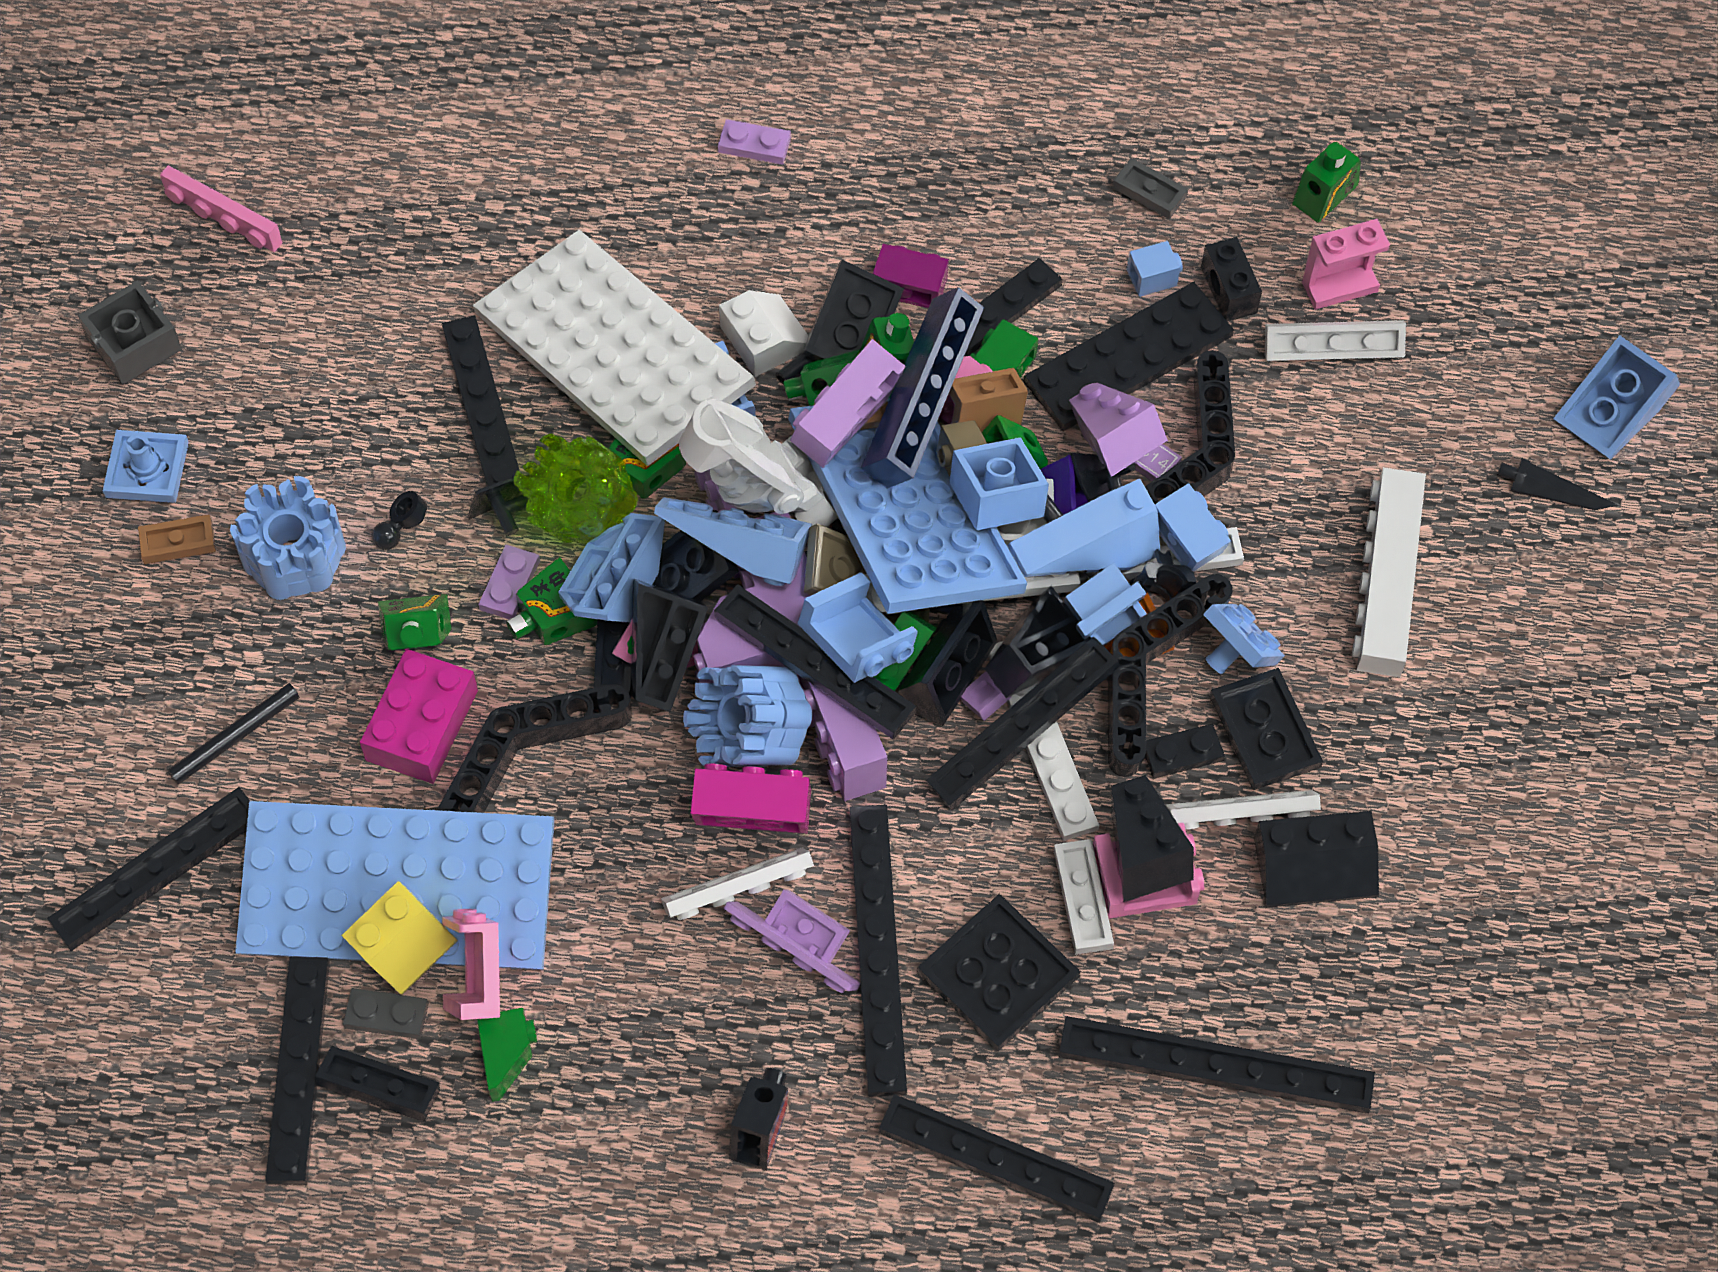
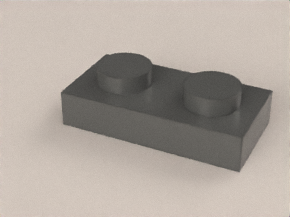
(1150, 188)
(386, 1013)

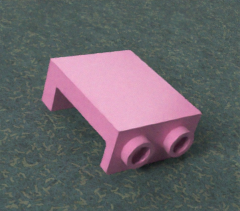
(1342, 264)
(1173, 897)
(481, 966)

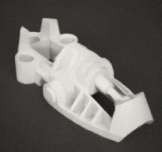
(750, 468)

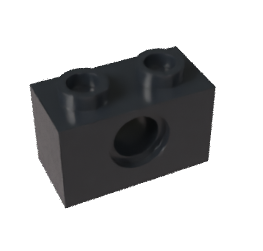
(1231, 279)

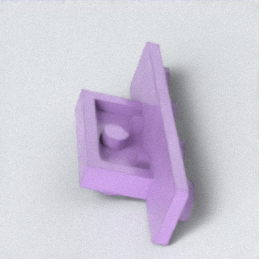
(802, 932)

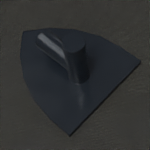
(1094, 475)
(503, 499)

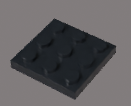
(998, 972)

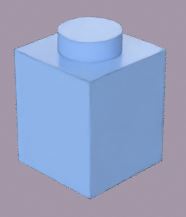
(1154, 268)

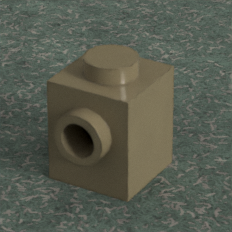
(956, 437)

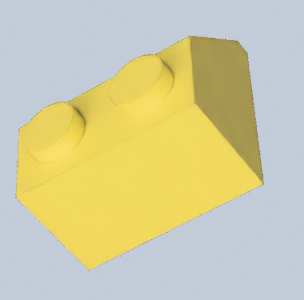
(399, 937)

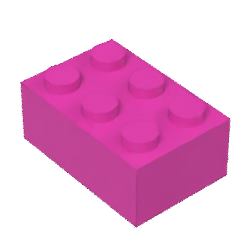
(419, 716)
(751, 799)

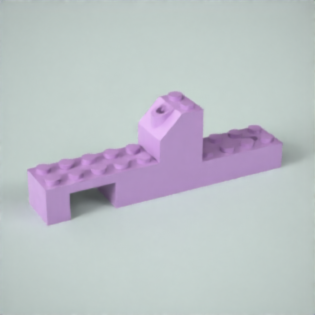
(844, 738)

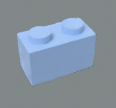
(1191, 528)

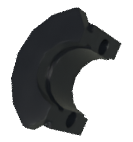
(1165, 576)

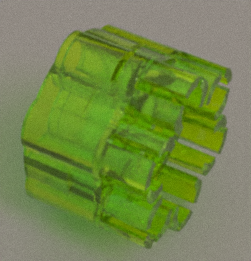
(559, 475)

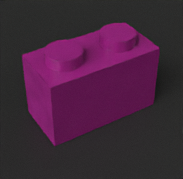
(918, 273)

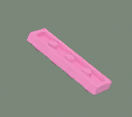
(228, 213)

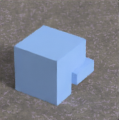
(1106, 605)

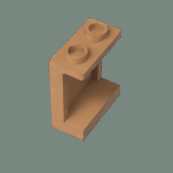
(988, 395)

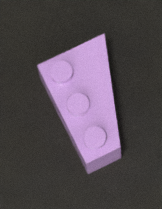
(847, 404)
(1117, 425)

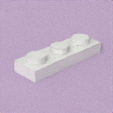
(1083, 896)

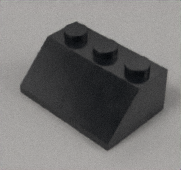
(950, 662)
(1318, 858)

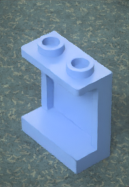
(854, 629)

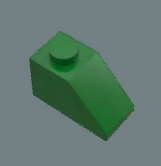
(505, 1048)

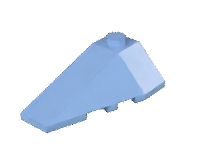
(1107, 530)
(761, 546)

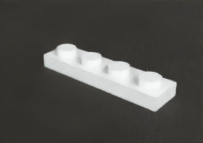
(1335, 340)
(1257, 807)
(752, 878)

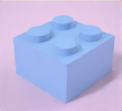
(998, 483)

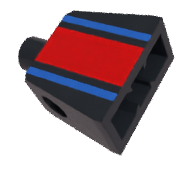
(759, 1119)

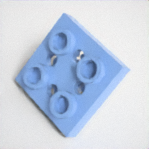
(135, 450)
(1242, 638)

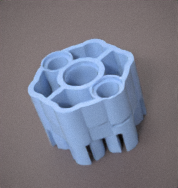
(278, 519)
(749, 716)

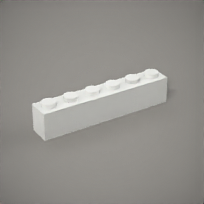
(1390, 573)

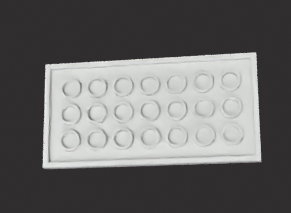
(612, 345)

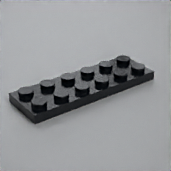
(1131, 351)

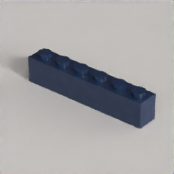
(922, 388)

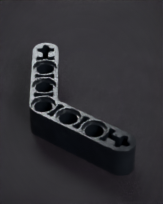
(1210, 445)
(1146, 649)
(527, 734)

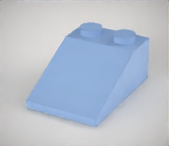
(1617, 398)

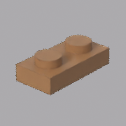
(176, 539)

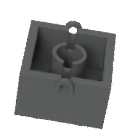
(130, 332)

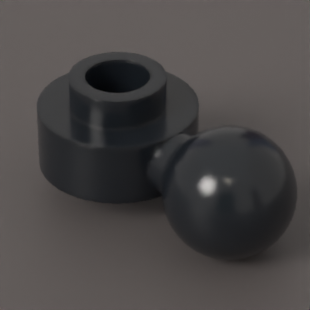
(405, 512)

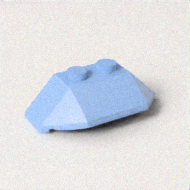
(604, 573)

